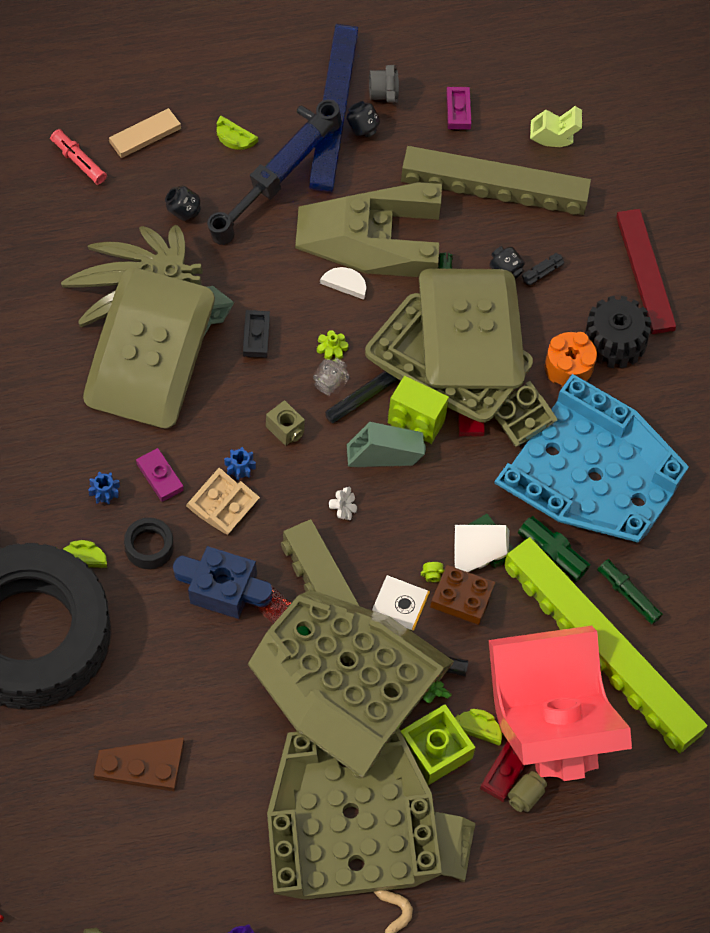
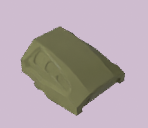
(524, 414)
(454, 844)

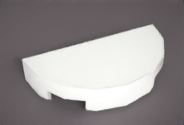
(346, 281)

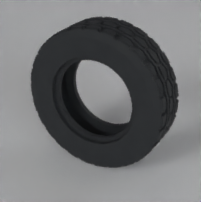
(80, 655)

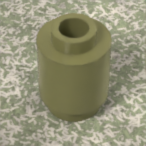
(527, 792)

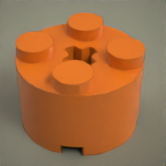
(570, 355)

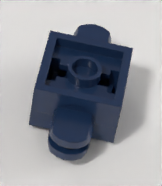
(219, 592)

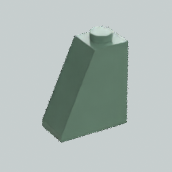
(385, 446)

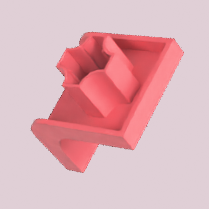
(555, 701)

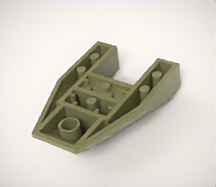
(359, 227)

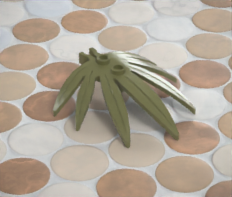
(167, 262)

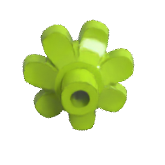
(332, 345)

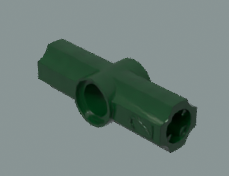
(556, 548)

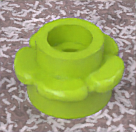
(432, 571)

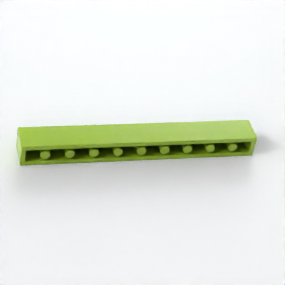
(618, 658)

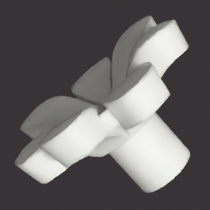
(344, 503)

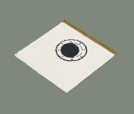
(401, 601)

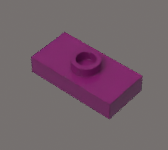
(458, 107)
(159, 475)

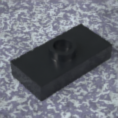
(256, 333)

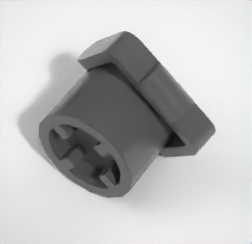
(384, 84)

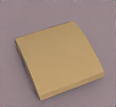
(222, 501)

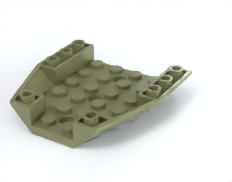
(339, 704)
(317, 842)

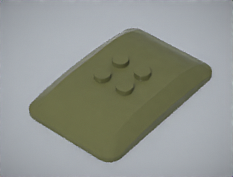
(471, 329)
(148, 347)
(401, 353)

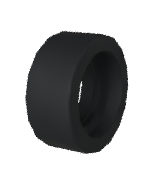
(148, 525)

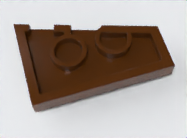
(142, 764)

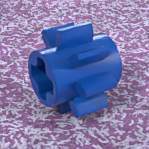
(240, 456)
(104, 487)

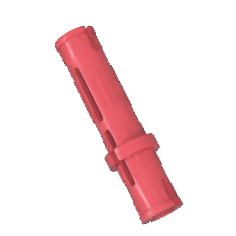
(62, 140)

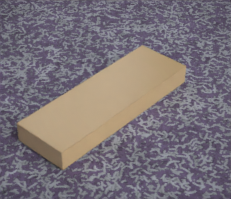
(144, 133)

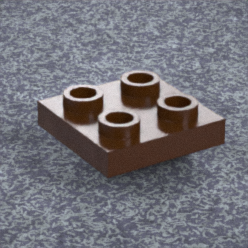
(462, 594)

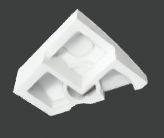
(479, 545)

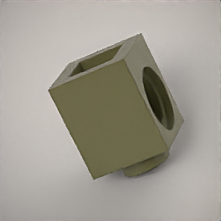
(285, 414)

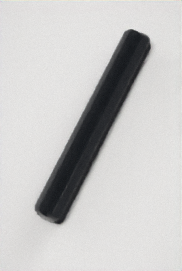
(359, 396)

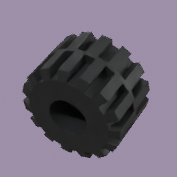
(618, 331)

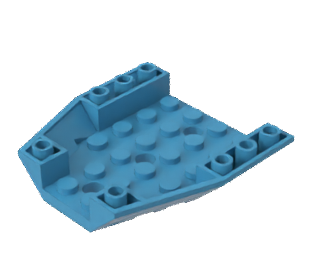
(603, 438)

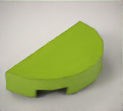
(234, 135)
(88, 553)
(480, 725)

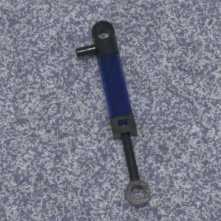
(267, 178)

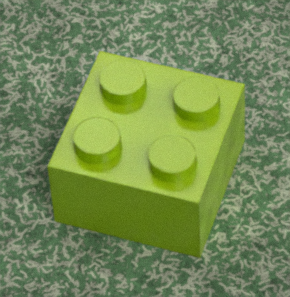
(418, 408)
(438, 744)

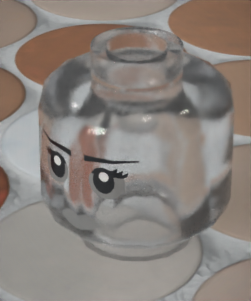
(331, 376)

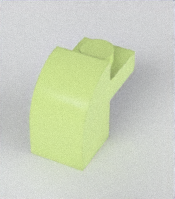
(555, 130)

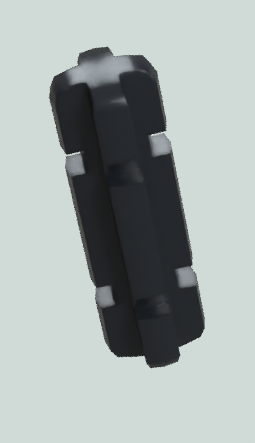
(543, 269)

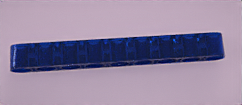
(336, 89)

